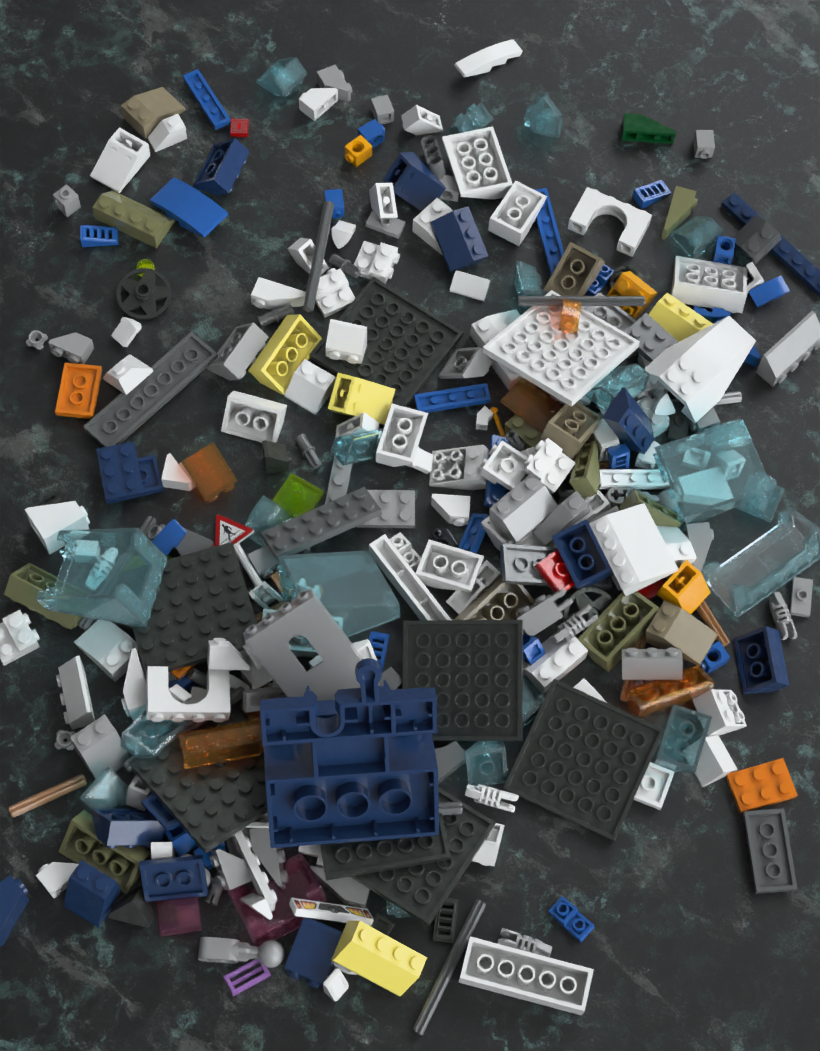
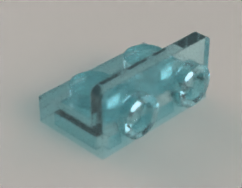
(473, 120)

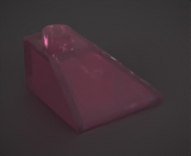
(179, 916)

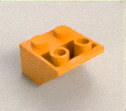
(630, 285)
(685, 588)

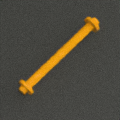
(497, 421)

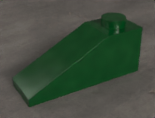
(643, 129)

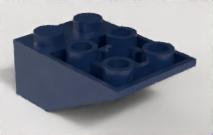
(414, 181)

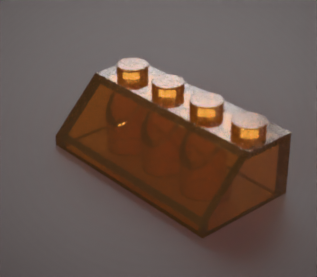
(531, 404)
(662, 694)
(221, 743)

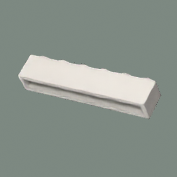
(406, 580)

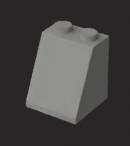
(100, 747)

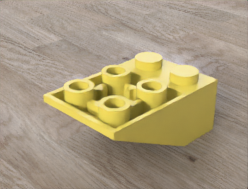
(355, 395)

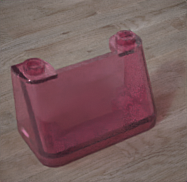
(300, 885)

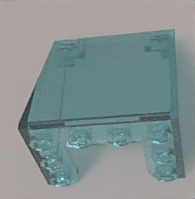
(712, 471)
(106, 576)
(345, 584)

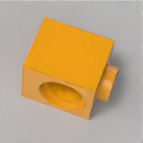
(358, 151)

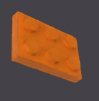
(78, 390)
(761, 785)

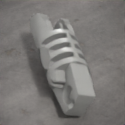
(781, 616)
(574, 625)
(524, 943)

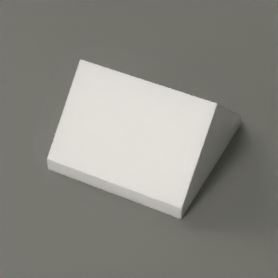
(714, 761)

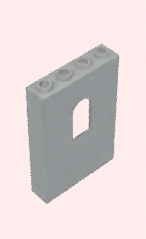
(309, 619)

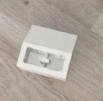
(724, 711)

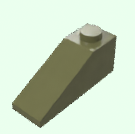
(680, 209)
(585, 472)
(660, 514)

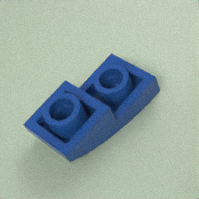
(601, 281)
(769, 291)
(716, 314)
(169, 537)
(569, 918)

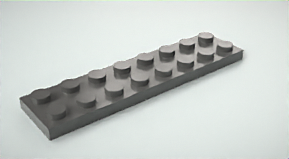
(168, 378)

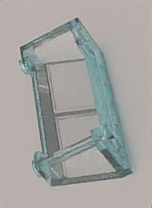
(765, 563)

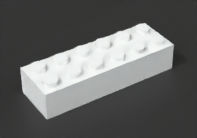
(526, 976)

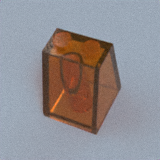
(208, 473)

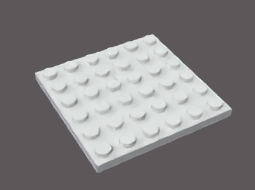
(558, 360)

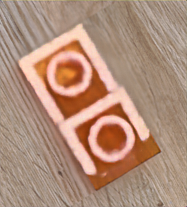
(569, 316)

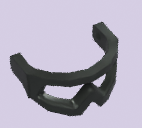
(624, 269)

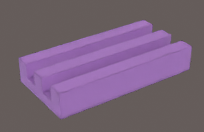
(249, 984)

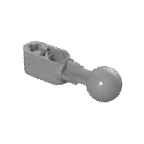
(663, 498)
(231, 951)

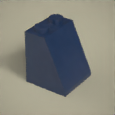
(91, 894)
(12, 903)
(312, 953)

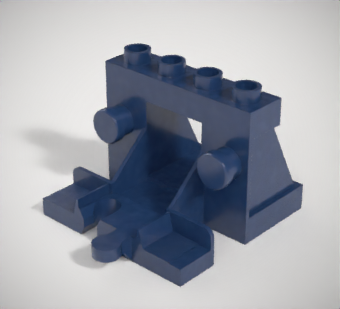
(351, 763)

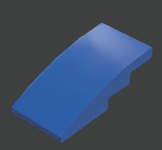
(189, 207)

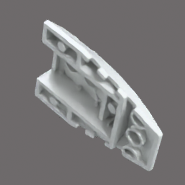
(702, 366)

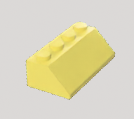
(677, 318)
(285, 353)
(378, 957)

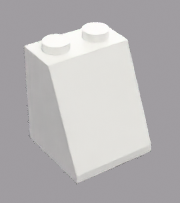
(52, 518)

